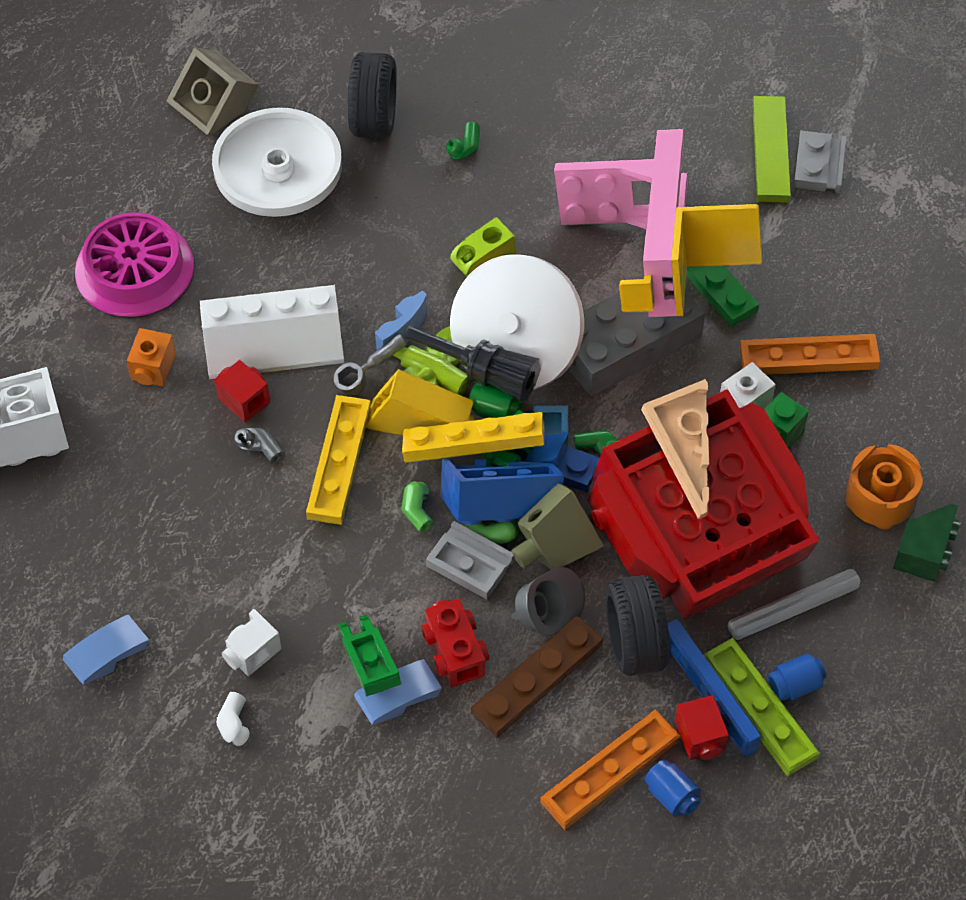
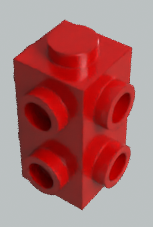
(452, 635)

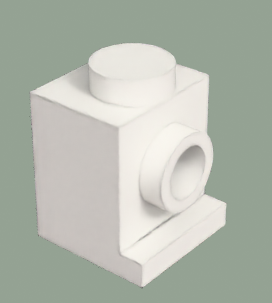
(251, 644)

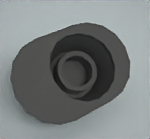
(550, 601)

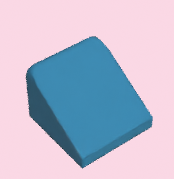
(554, 419)

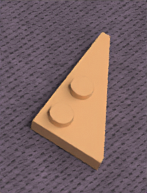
(681, 430)

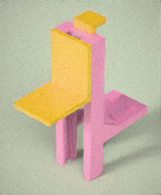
(674, 233)

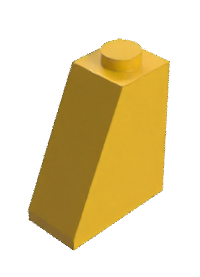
(412, 403)

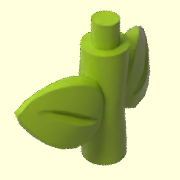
(434, 366)

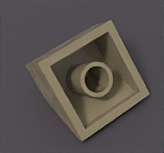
(211, 90)

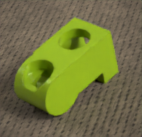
(483, 245)

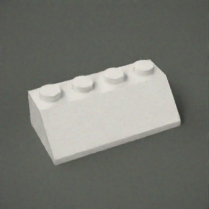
(273, 330)

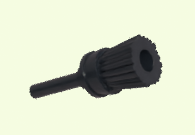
(487, 363)

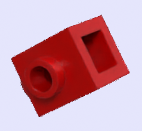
(242, 390)
(701, 728)

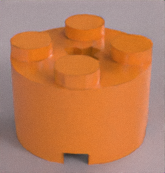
(884, 485)

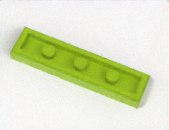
(771, 149)
(764, 709)

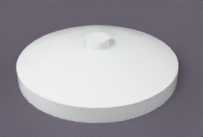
(277, 162)
(524, 309)

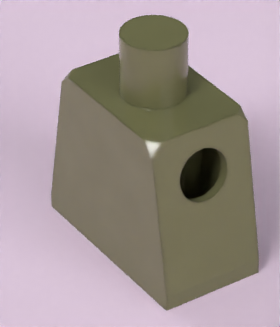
(556, 531)

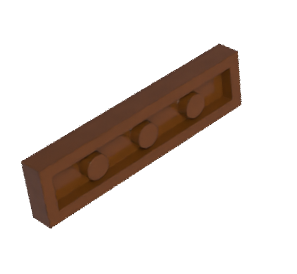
(536, 676)

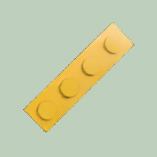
(473, 437)
(338, 460)

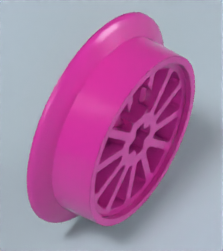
(133, 263)

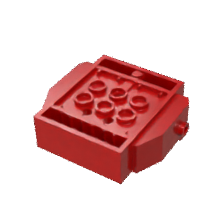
(747, 478)

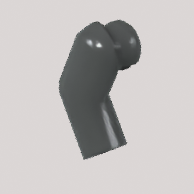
(259, 440)

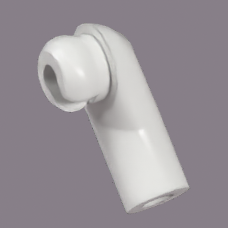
(229, 722)

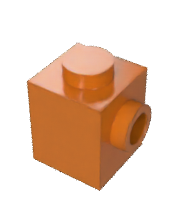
(151, 357)

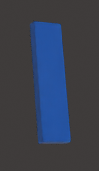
(708, 683)

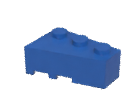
(495, 492)

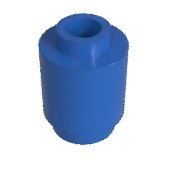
(797, 677)
(673, 788)

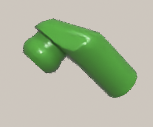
(412, 502)

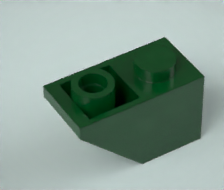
(925, 542)

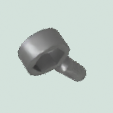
(374, 360)

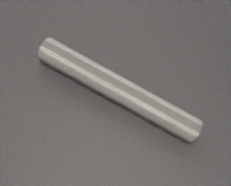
(793, 604)

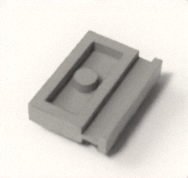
(819, 161)
(470, 560)

